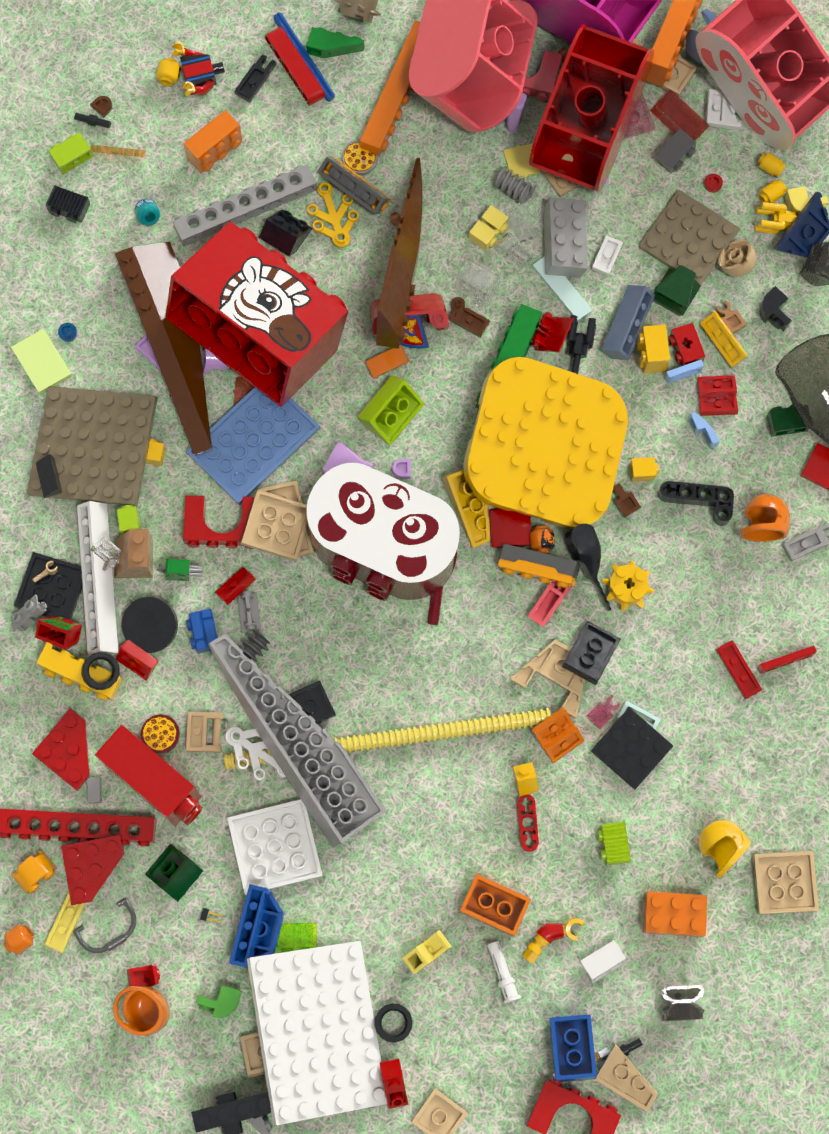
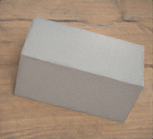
(94, 790)

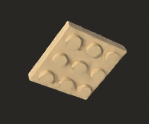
(276, 525)
(785, 882)

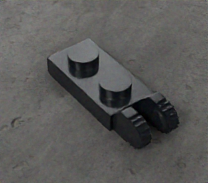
(254, 79)

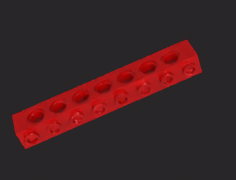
(47, 818)

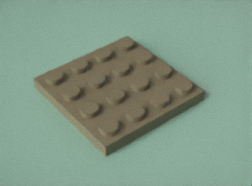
(689, 236)

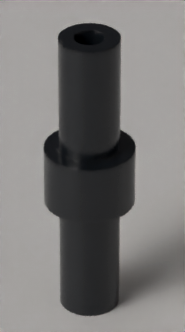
(92, 120)
(626, 1049)

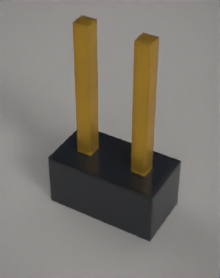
(204, 915)

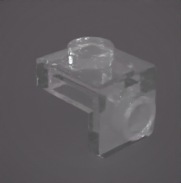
(107, 552)

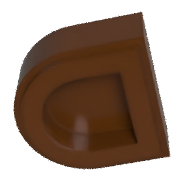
(102, 105)

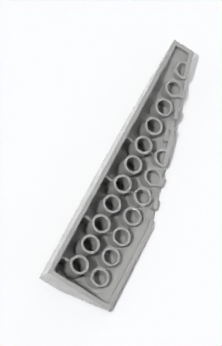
(303, 750)

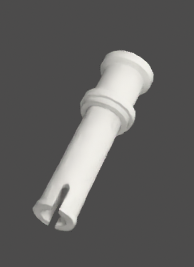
(505, 982)

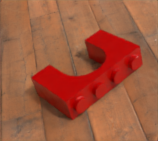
(198, 533)
(554, 1096)

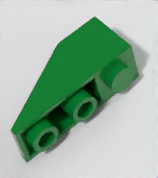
(331, 44)

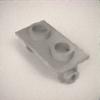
(249, 612)
(22, 619)

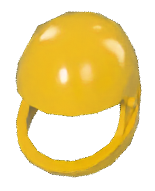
(724, 843)

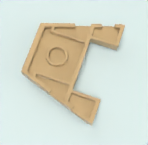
(549, 665)

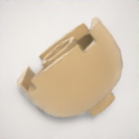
(738, 258)

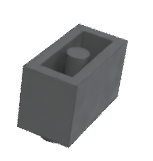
(676, 151)

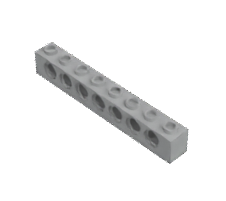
(242, 213)

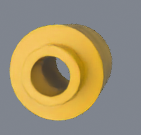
(771, 164)
(772, 191)

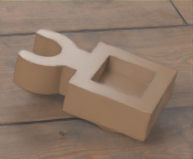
(732, 319)

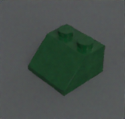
(174, 872)

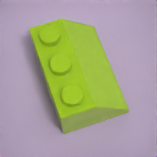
(391, 409)

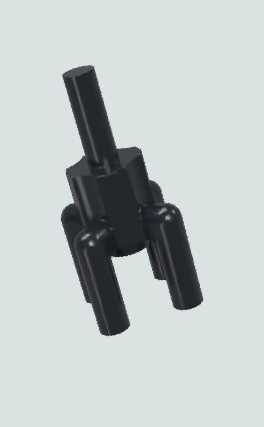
(580, 342)

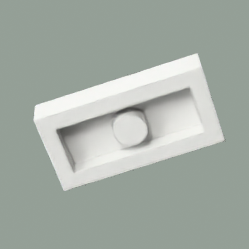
(607, 255)

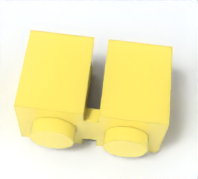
(486, 232)

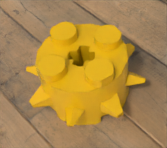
(618, 589)

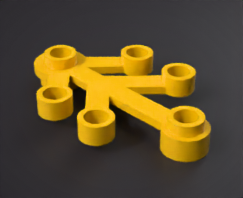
(333, 218)

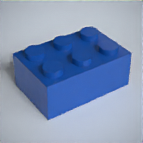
(573, 1048)

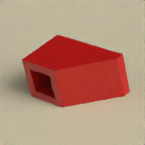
(393, 1083)

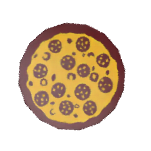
(160, 733)

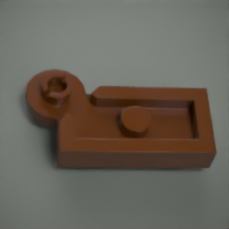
(467, 318)

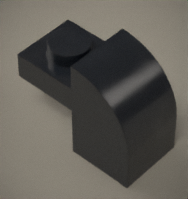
(771, 306)

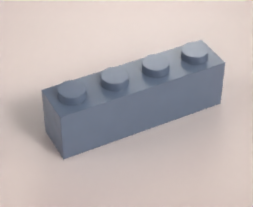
(628, 322)

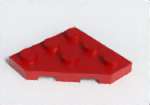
(67, 750)
(90, 865)

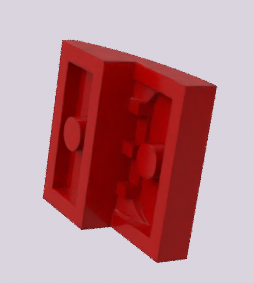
(717, 395)
(509, 528)

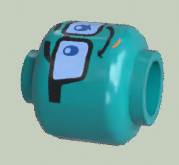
(147, 212)

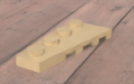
(291, 491)

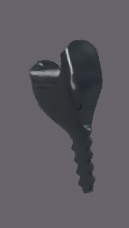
(586, 550)

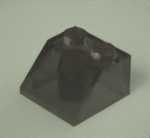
(816, 266)

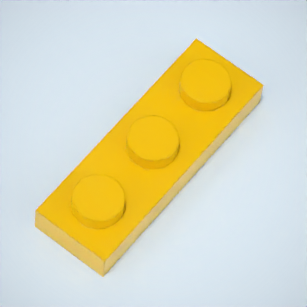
(724, 339)

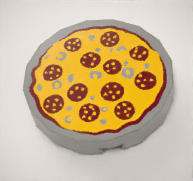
(359, 159)

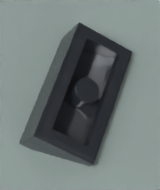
(48, 476)

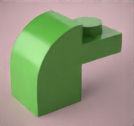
(225, 1004)

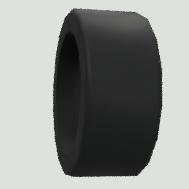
(100, 656)
(408, 1025)

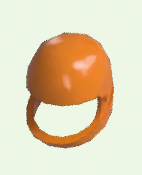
(768, 519)
(143, 1010)

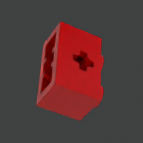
(686, 335)

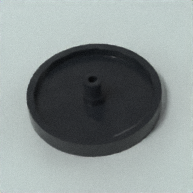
(150, 624)

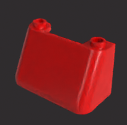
(428, 304)

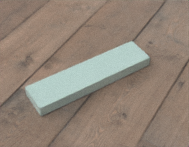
(563, 291)

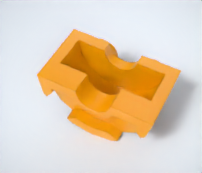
(33, 871)

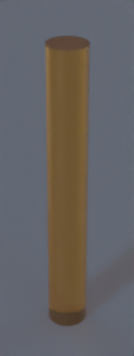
(118, 150)

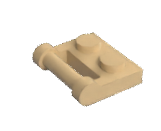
(197, 732)

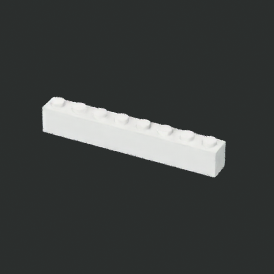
(97, 583)

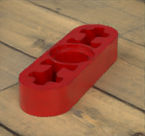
(523, 838)

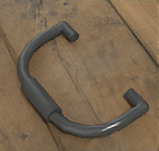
(117, 941)

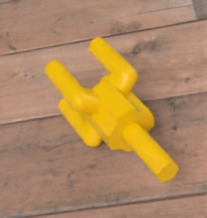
(780, 219)

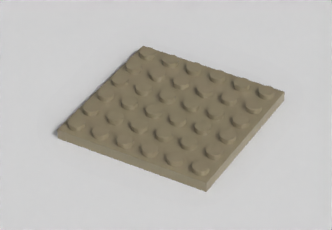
(96, 444)

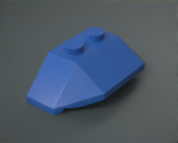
(257, 927)

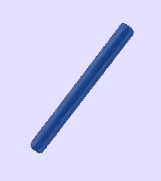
(282, 22)

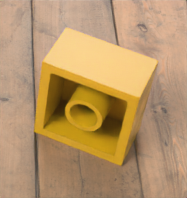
(653, 349)

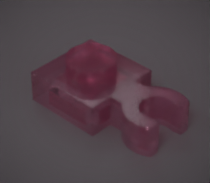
(602, 714)

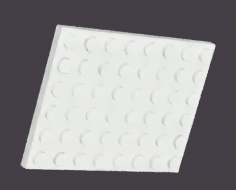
(316, 1032)

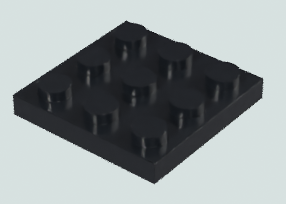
(57, 590)
(631, 748)

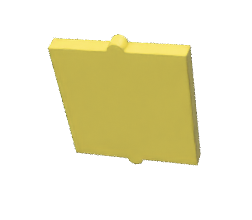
(518, 160)

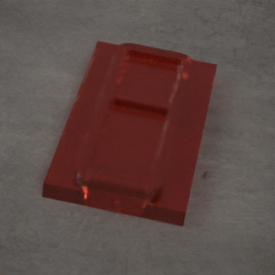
(677, 114)

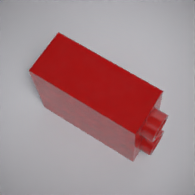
(150, 777)

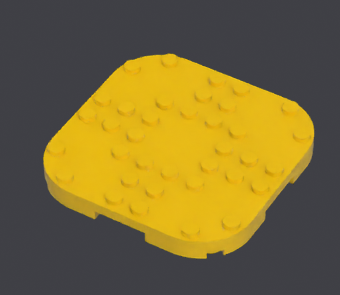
(546, 443)

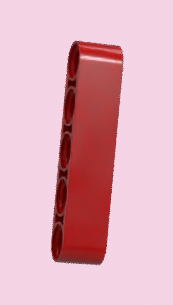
(295, 65)

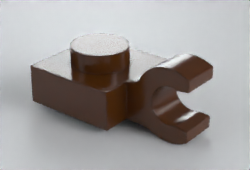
(626, 503)

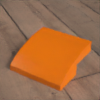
(557, 735)

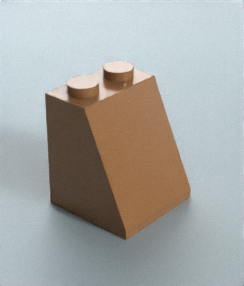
(136, 554)

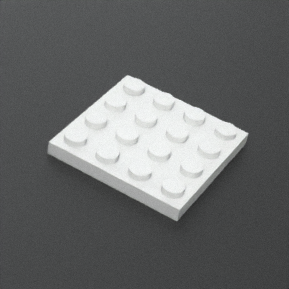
(275, 846)

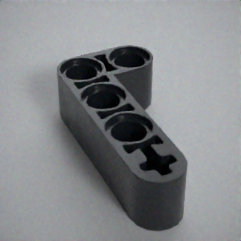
(696, 498)

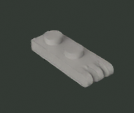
(807, 543)

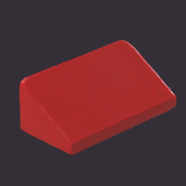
(136, 659)

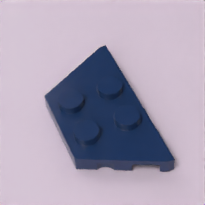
(808, 228)

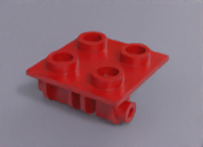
(552, 333)

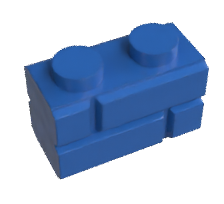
(203, 630)

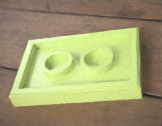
(41, 361)

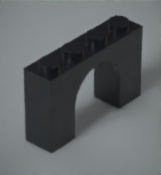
(231, 1112)

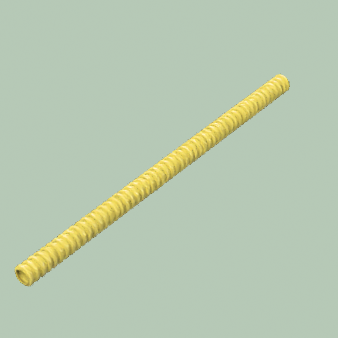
(426, 733)

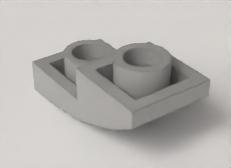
(261, 1124)

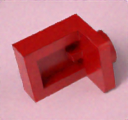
(143, 976)

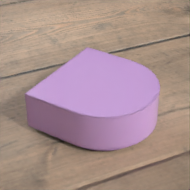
(402, 468)

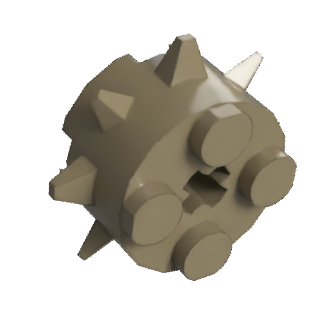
(359, 9)

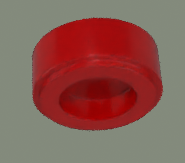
(713, 183)

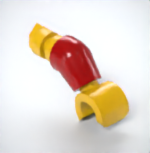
(547, 934)

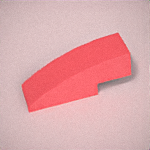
(548, 603)

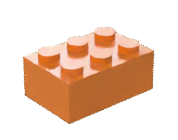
(213, 142)
(495, 905)
(675, 914)

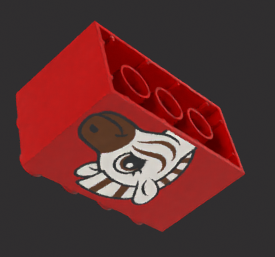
(256, 312)

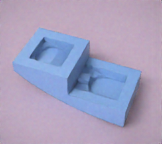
(701, 426)

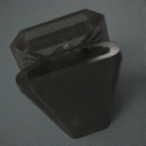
(681, 1003)

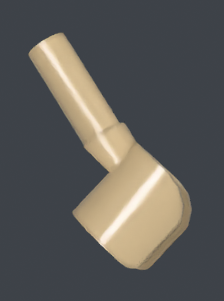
(45, 572)

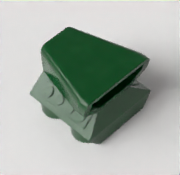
(677, 290)

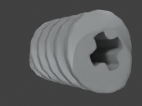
(514, 186)

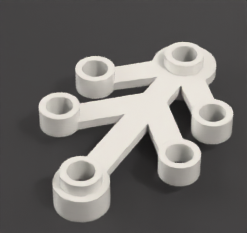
(254, 750)

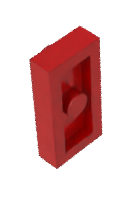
(235, 585)

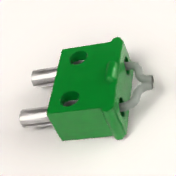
(180, 570)

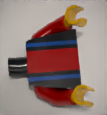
(197, 70)

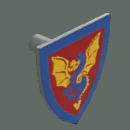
(415, 333)

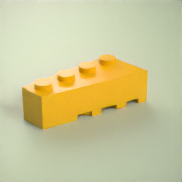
(70, 669)

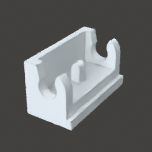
(603, 961)

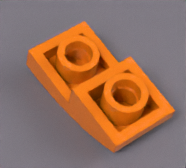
(387, 361)

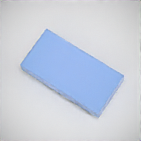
(684, 371)

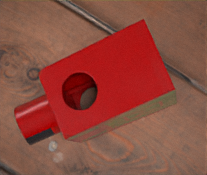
(64, 632)

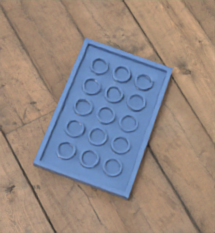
(254, 443)

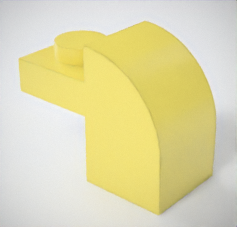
(798, 198)
(426, 952)

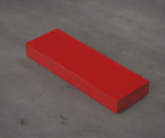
(786, 659)
(738, 669)

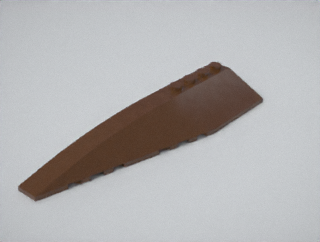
(401, 268)
(148, 277)

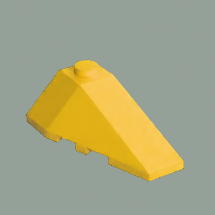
(469, 509)

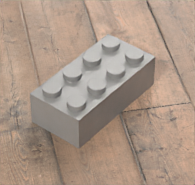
(565, 237)

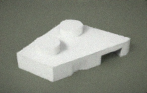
(720, 111)

